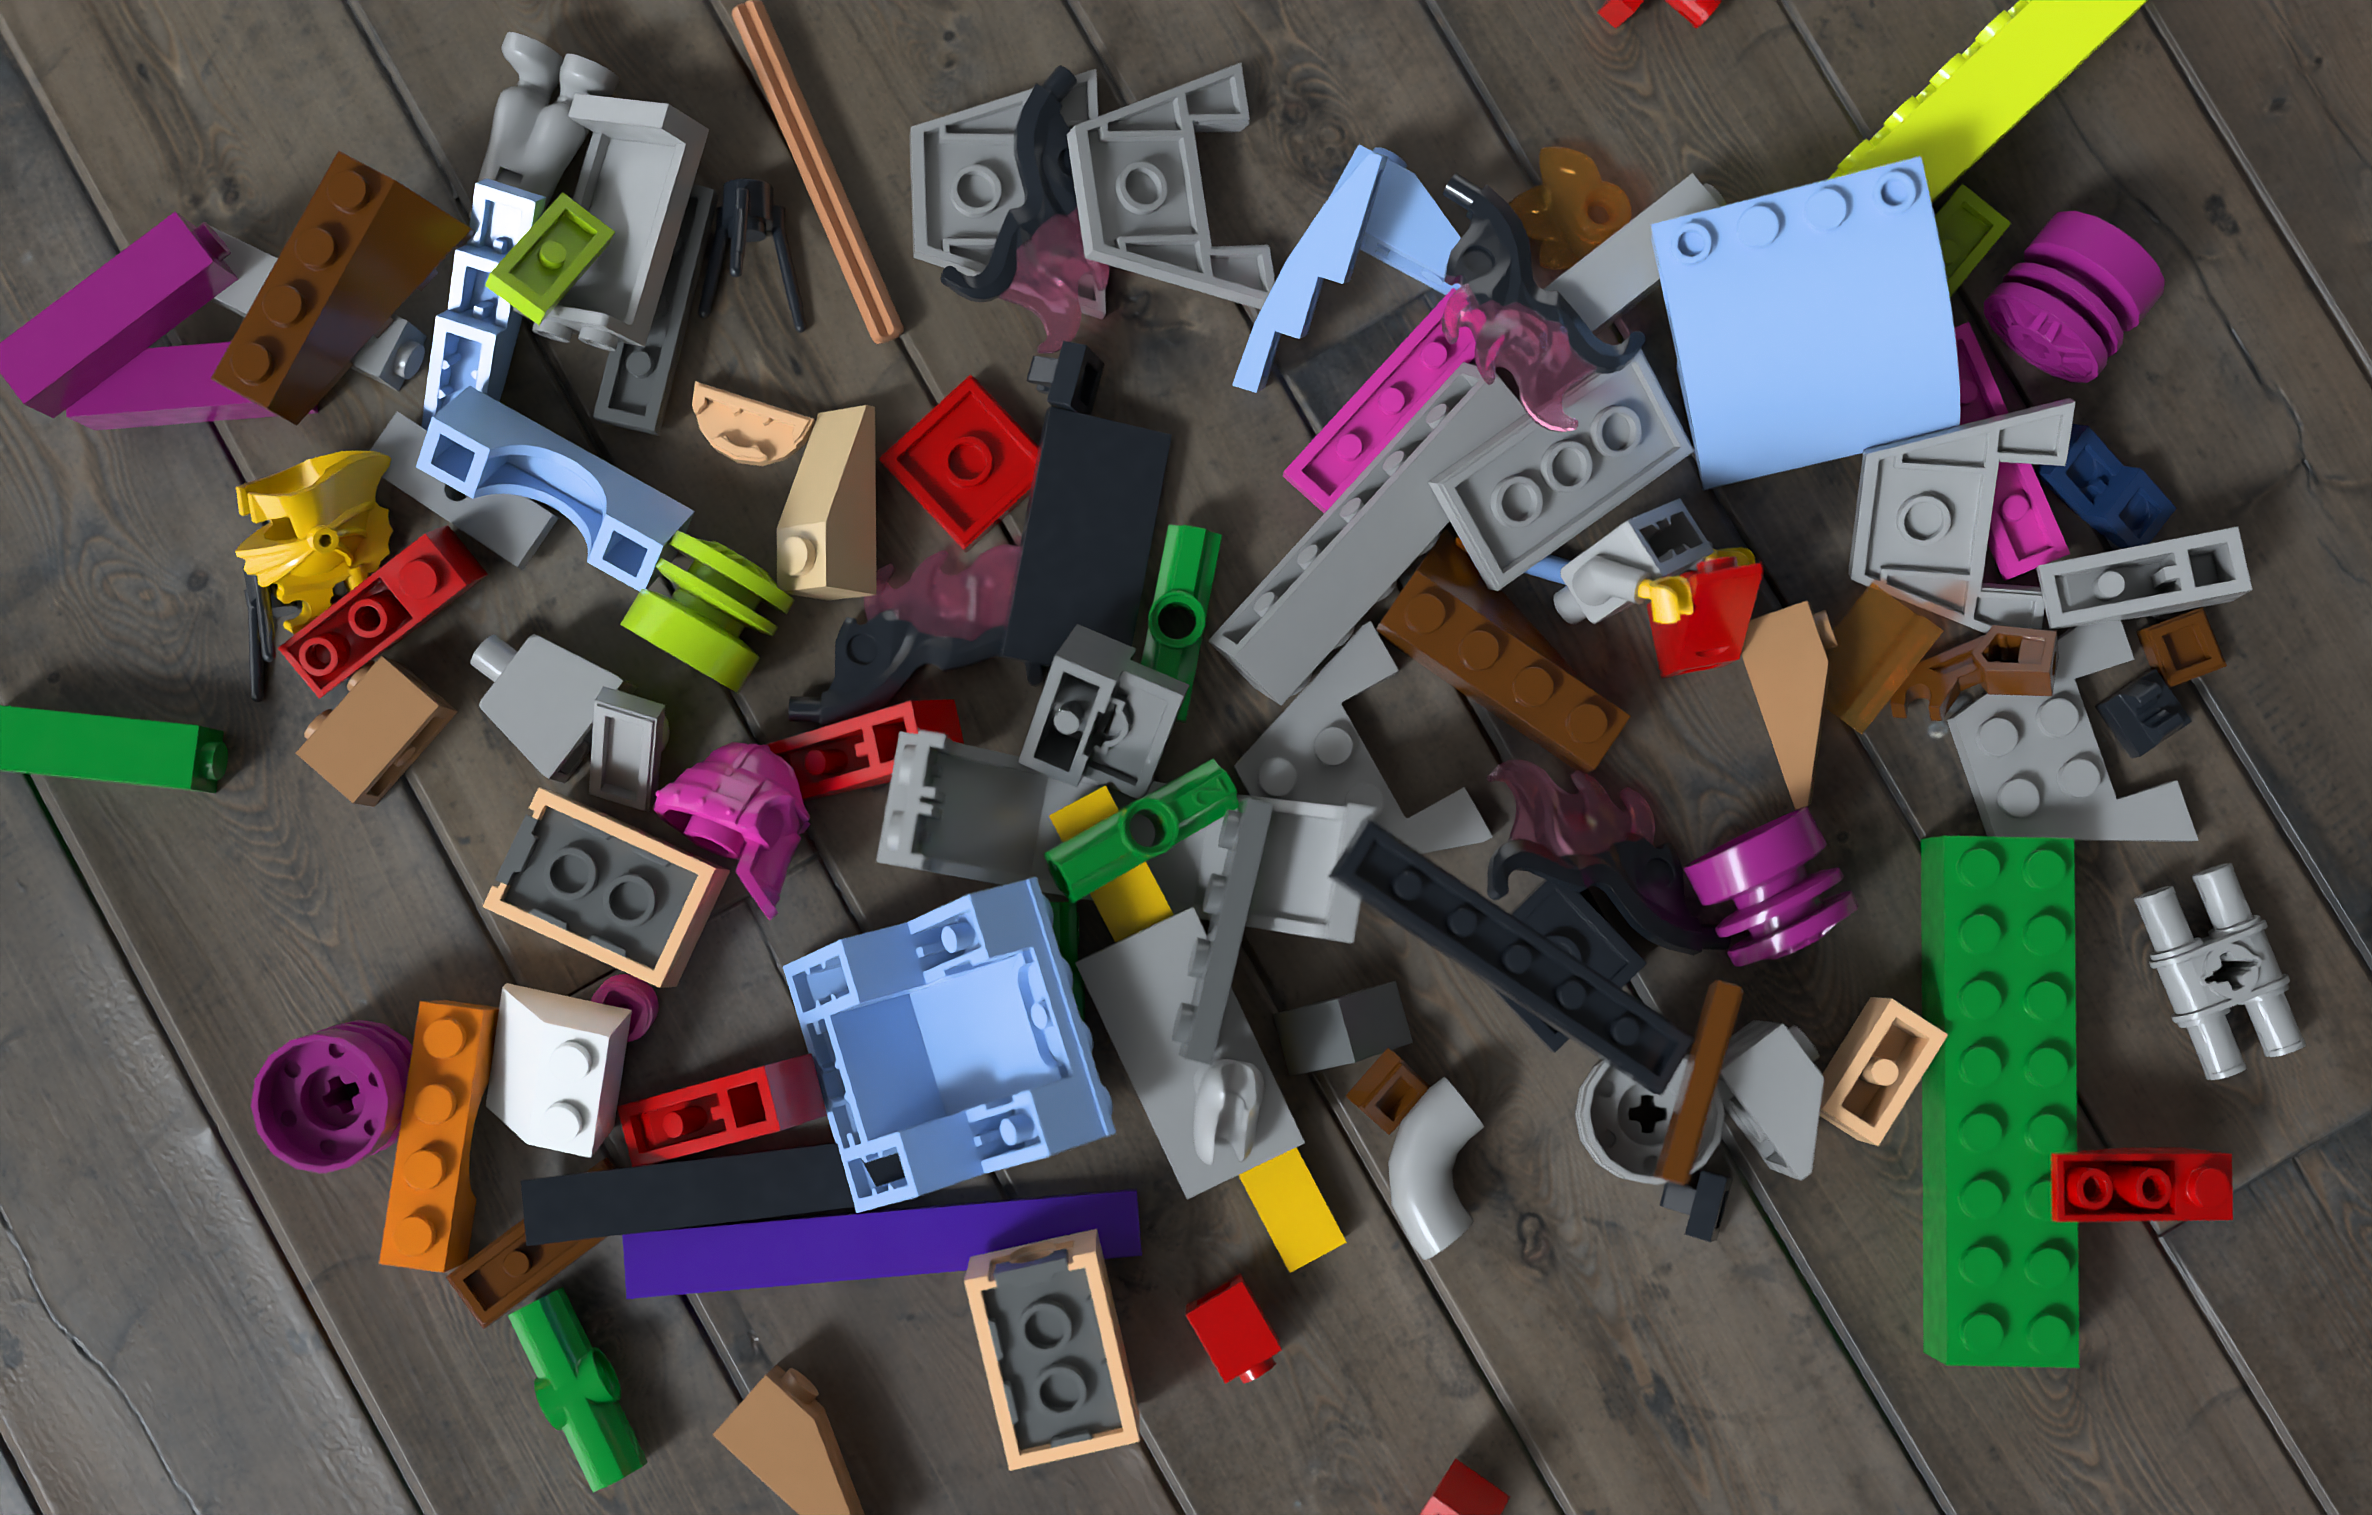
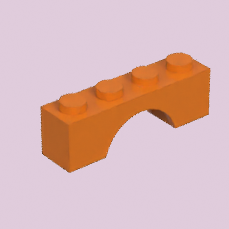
(430, 1185)

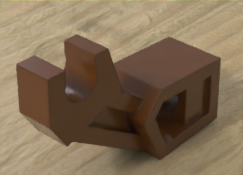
(1977, 662)

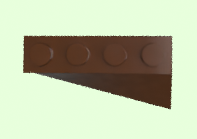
(335, 287)
(1498, 658)

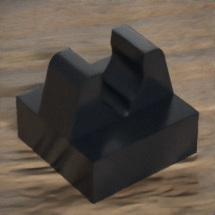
(1070, 379)
(2143, 713)
(1703, 1203)

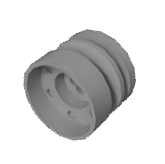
(1619, 1143)

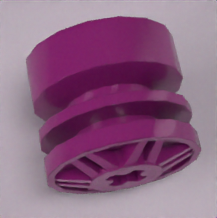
(2074, 296)
(1771, 888)
(304, 1101)

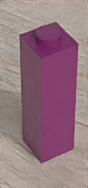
(115, 314)
(165, 389)

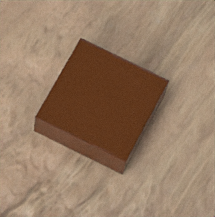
(2182, 647)
(1388, 1091)

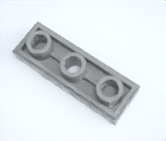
(502, 522)

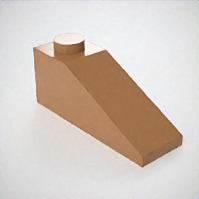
(1791, 680)
(791, 1445)

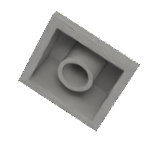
(1774, 1093)

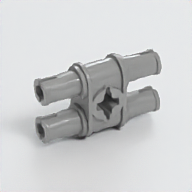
(2250, 981)

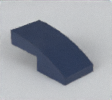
(2106, 494)

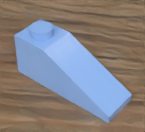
(1406, 223)

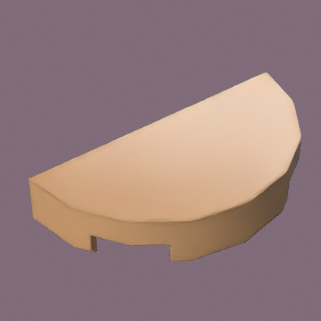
(748, 428)

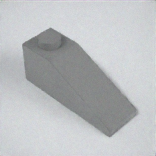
(2145, 580)

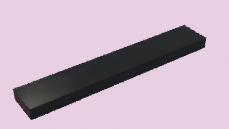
(1511, 956)
(692, 1193)

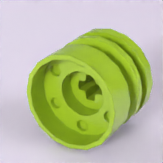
(708, 610)

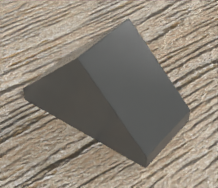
(1342, 1029)

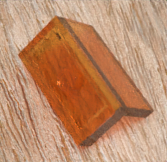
(1874, 655)

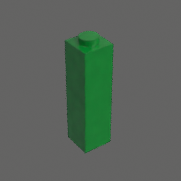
(111, 749)

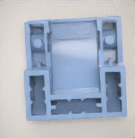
(1810, 323)
(950, 1044)

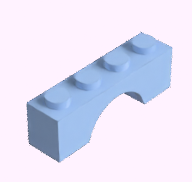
(495, 450)

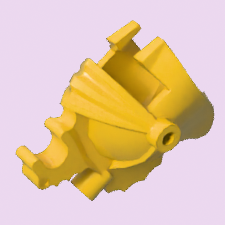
(318, 530)

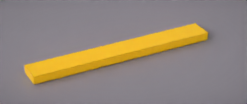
(1279, 1187)

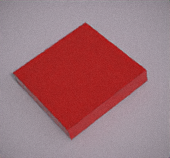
(965, 463)

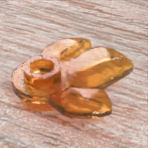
(1560, 208)

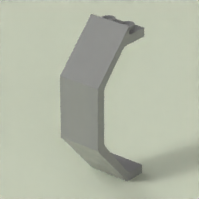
(989, 822)

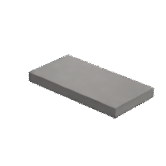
(1543, 487)
(1138, 996)

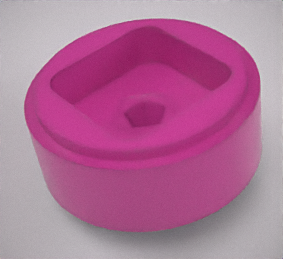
(632, 994)

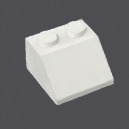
(557, 1068)

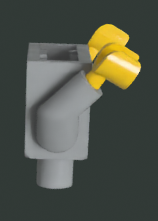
(1640, 564)

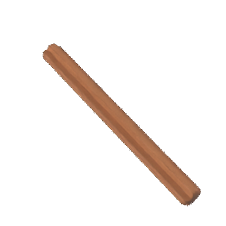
(817, 171)

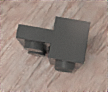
(1076, 707)

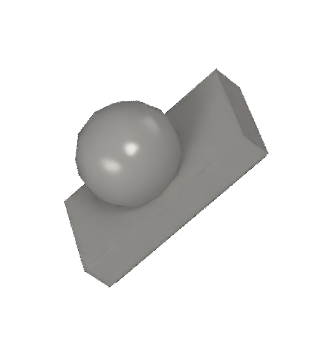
(627, 748)

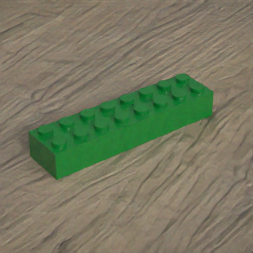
(1998, 1100)

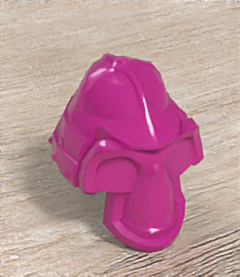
(743, 808)

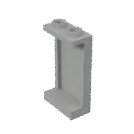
(639, 186)

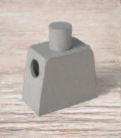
(544, 700)

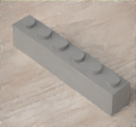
(1361, 540)

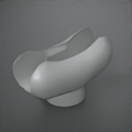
(1226, 1106)

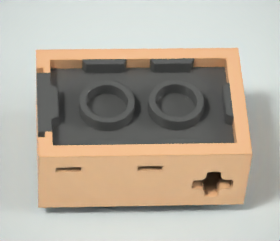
(606, 888)
(1053, 1349)

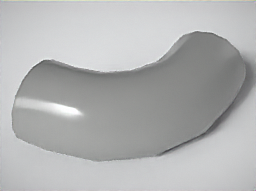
(1423, 1168)

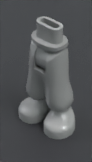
(528, 136)

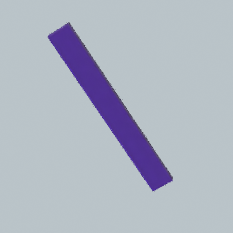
(868, 1243)

